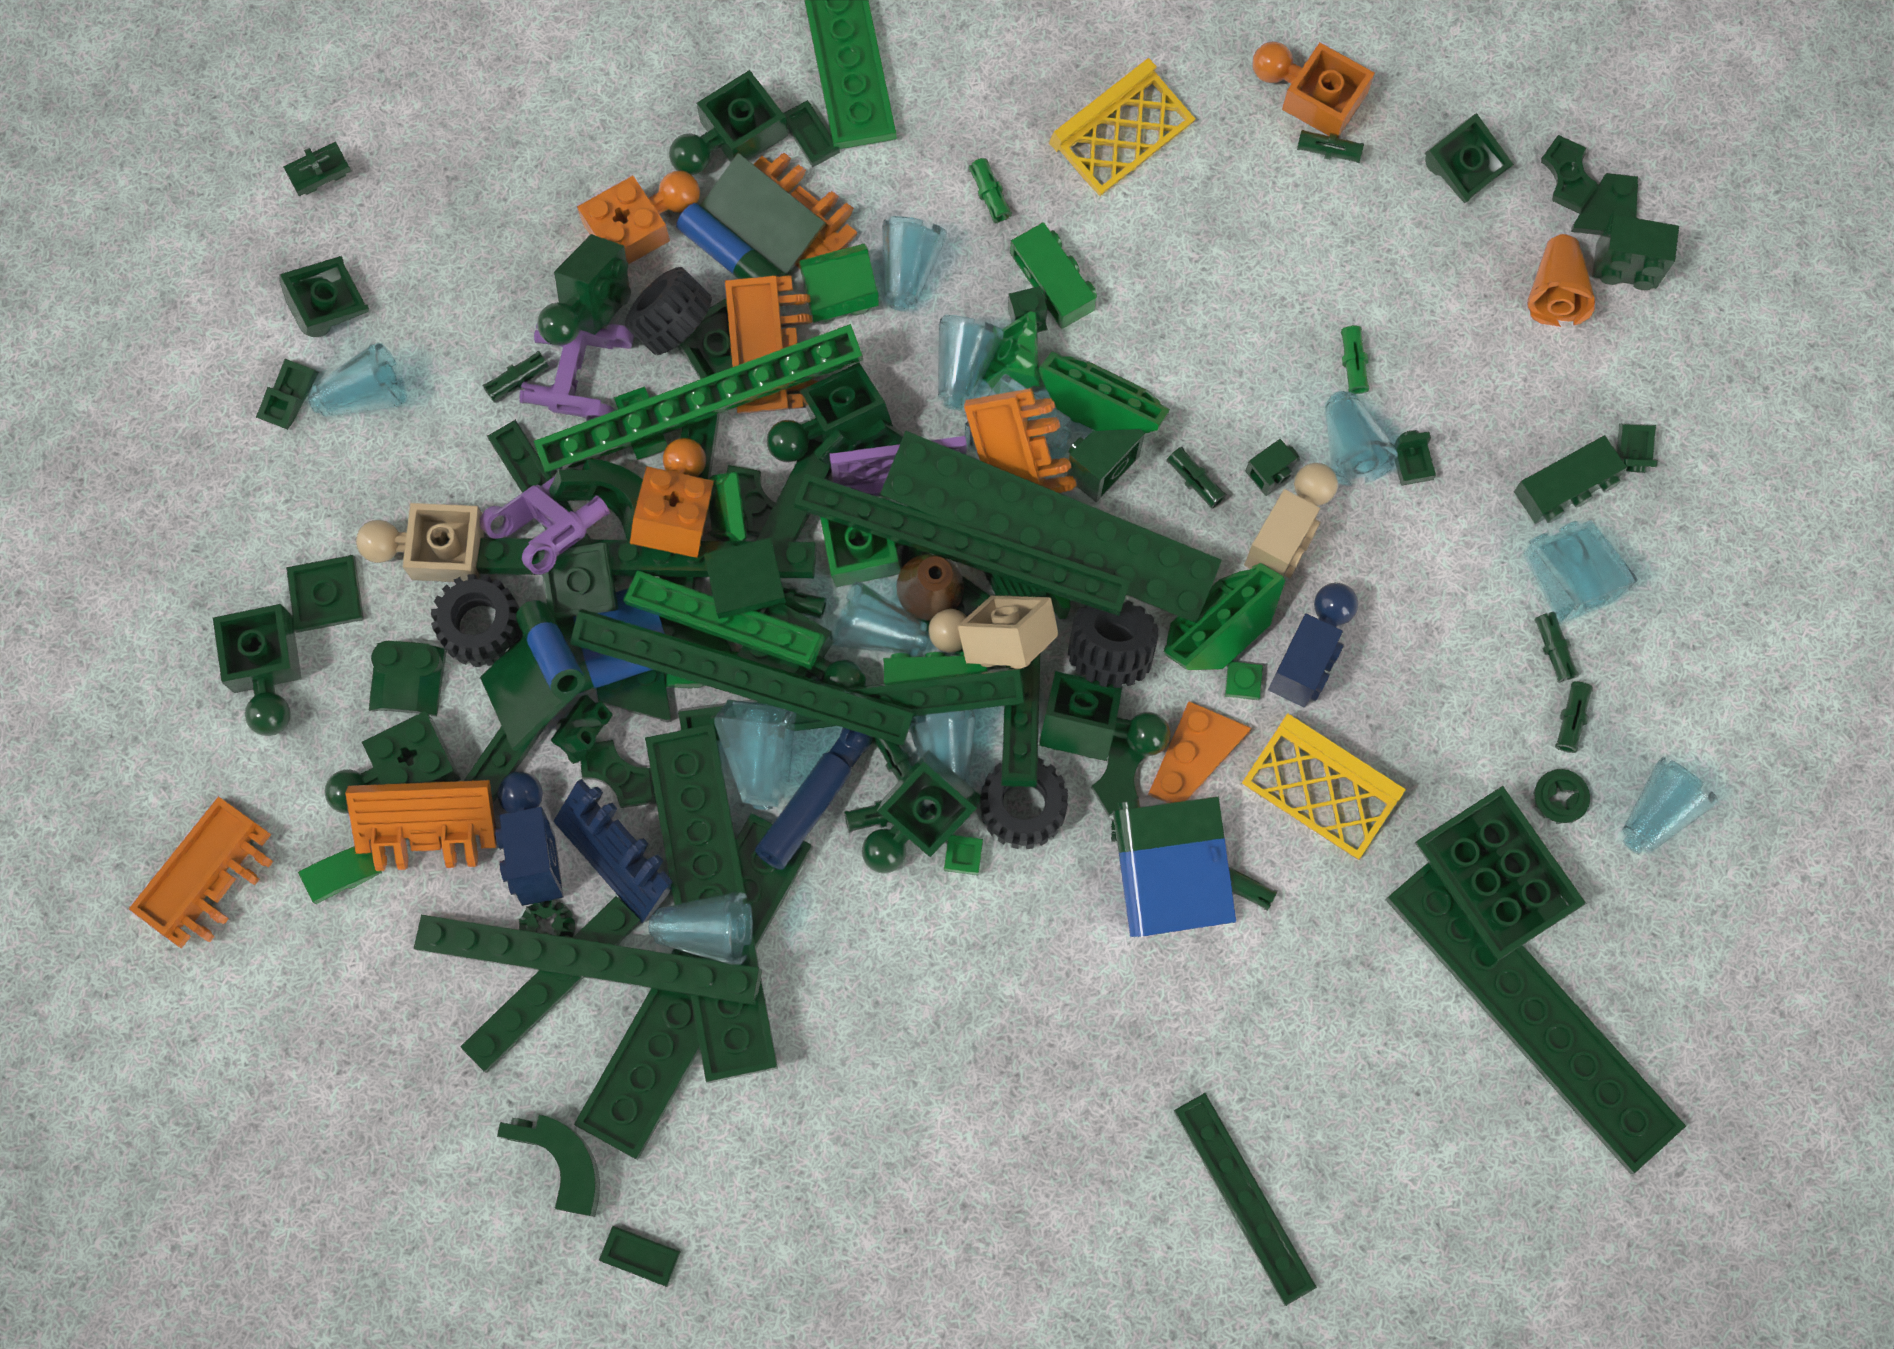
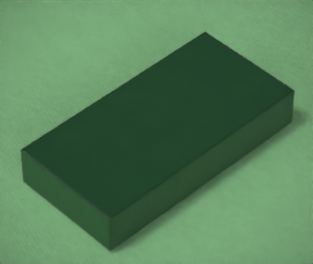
(810, 133)
(639, 1256)

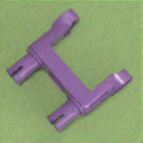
(561, 395)
(562, 526)

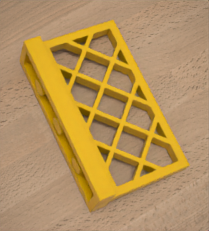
(1106, 105)
(1341, 762)

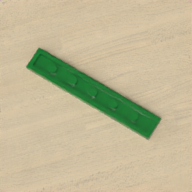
(747, 629)

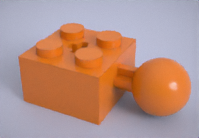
(1322, 91)
(632, 218)
(674, 501)

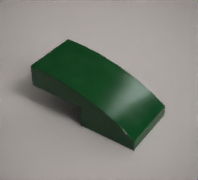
(289, 392)

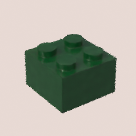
(1635, 252)

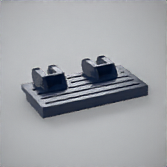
(613, 850)

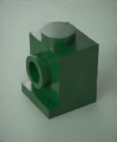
(1025, 301)
(1272, 466)

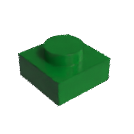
(1243, 680)
(963, 855)

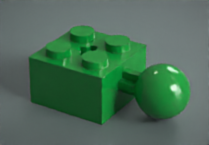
(858, 563)

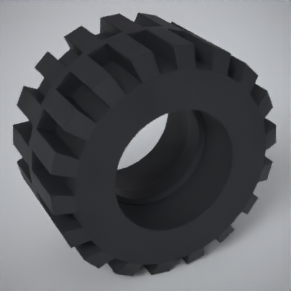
(668, 311)
(462, 598)
(1113, 646)
(1023, 831)

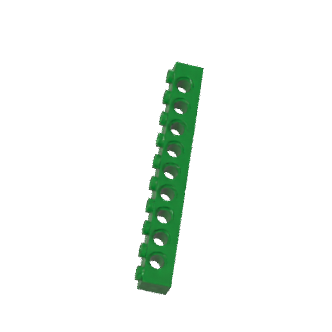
(699, 400)

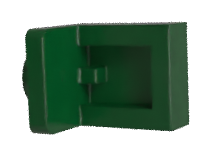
(1636, 446)
(1414, 458)

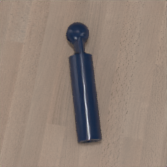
(812, 799)

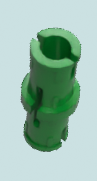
(990, 190)
(1355, 359)

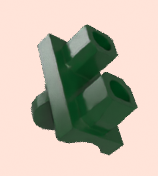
(317, 168)
(580, 727)

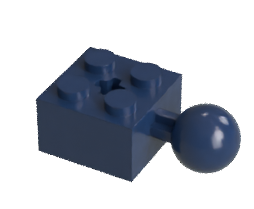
(1315, 646)
(527, 841)

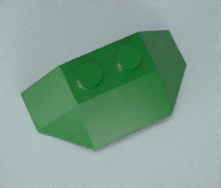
(1099, 396)
(1230, 620)

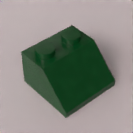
(1103, 459)

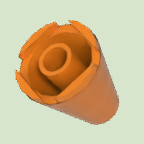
(1561, 284)

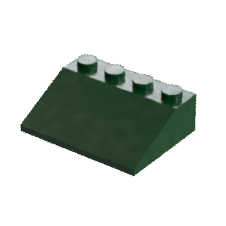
(1500, 873)

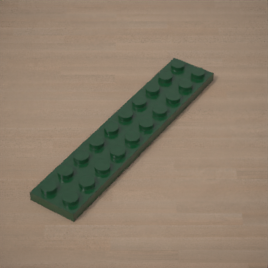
(1026, 513)
(705, 864)
(1543, 1026)
(664, 1032)

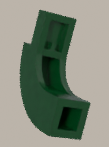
(600, 478)
(578, 1169)

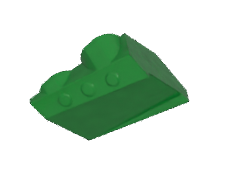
(839, 283)
(1017, 354)
(726, 508)

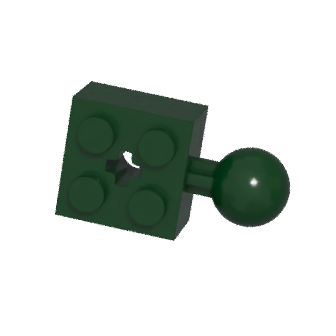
(737, 121)
(589, 290)
(838, 402)
(258, 669)
(839, 673)
(1084, 720)
(388, 756)
(913, 820)

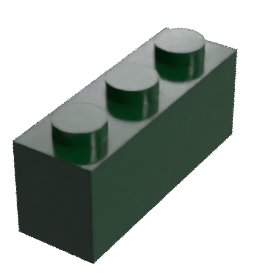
(1570, 481)

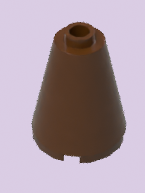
(929, 586)

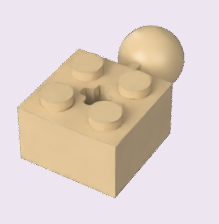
(1293, 521)
(425, 545)
(998, 631)

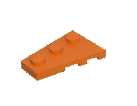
(1195, 751)

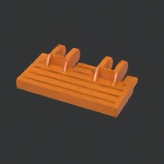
(827, 239)
(757, 330)
(1004, 433)
(427, 814)
(198, 871)

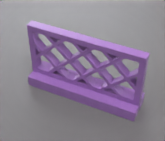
(868, 468)

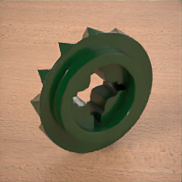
(1567, 782)
(564, 921)

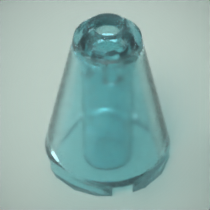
(908, 259)
(964, 357)
(360, 385)
(1356, 440)
(878, 624)
(947, 737)
(1665, 807)
(706, 927)

